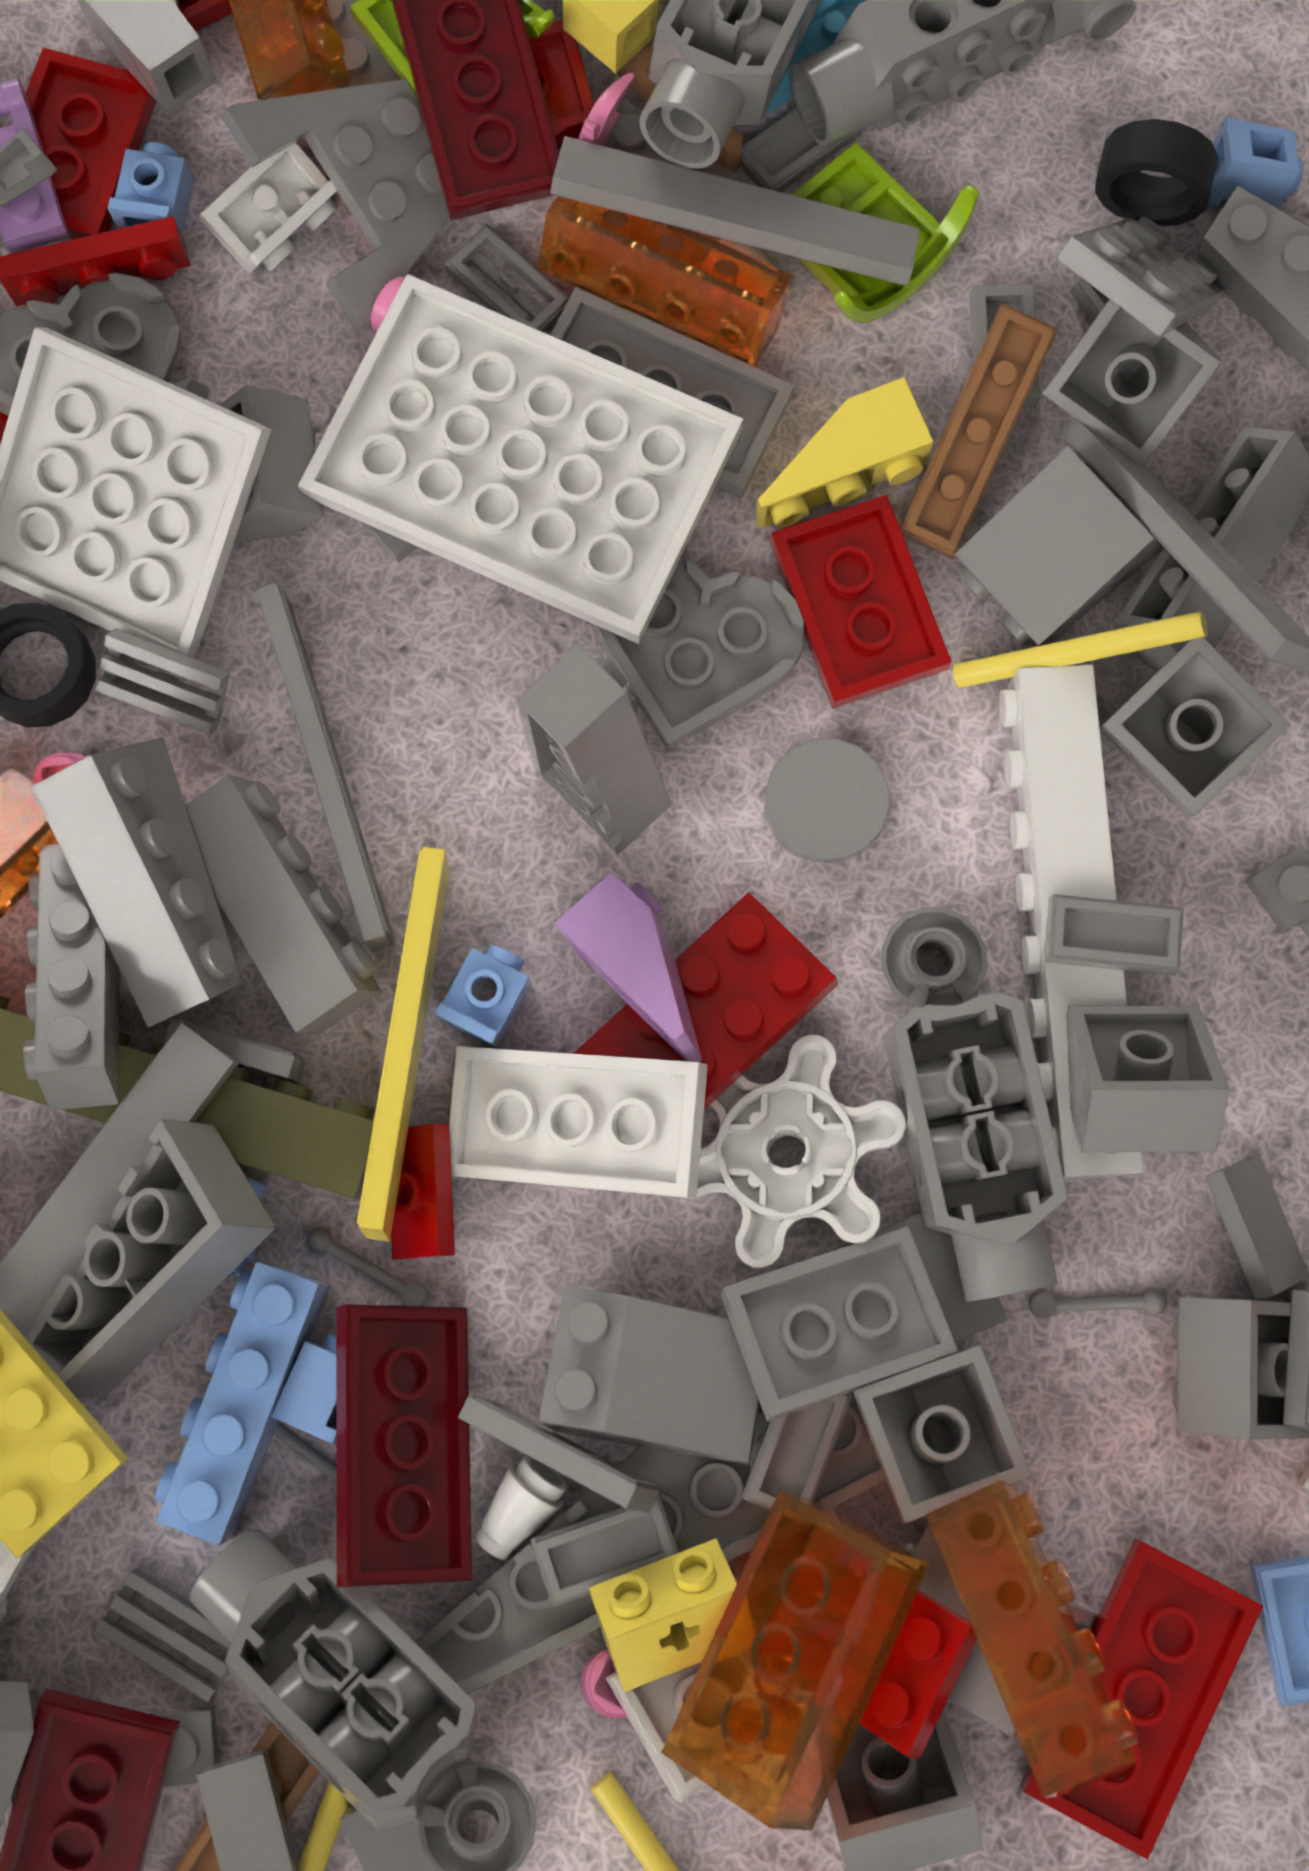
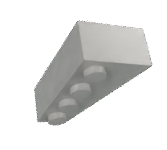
(1263, 268)
(592, 746)
(142, 875)
(160, 1253)

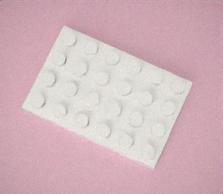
(522, 458)

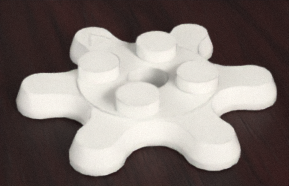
(834, 1140)

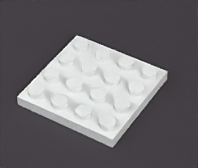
(121, 492)

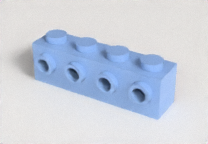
(234, 1421)

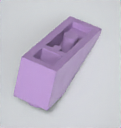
(627, 947)

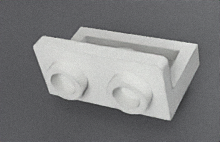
(268, 207)

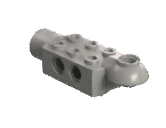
(915, 53)
(717, 70)
(972, 1108)
(362, 1703)

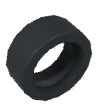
(1160, 148)
(78, 678)

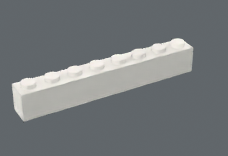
(1067, 853)

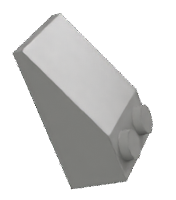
(649, 1377)

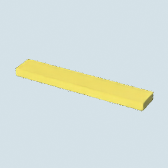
(404, 1046)

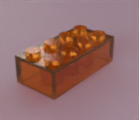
(794, 1661)

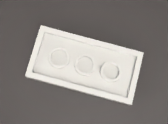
(577, 1120)

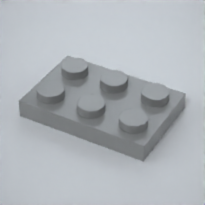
(837, 1322)

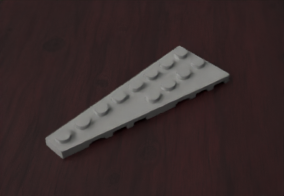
(510, 1613)

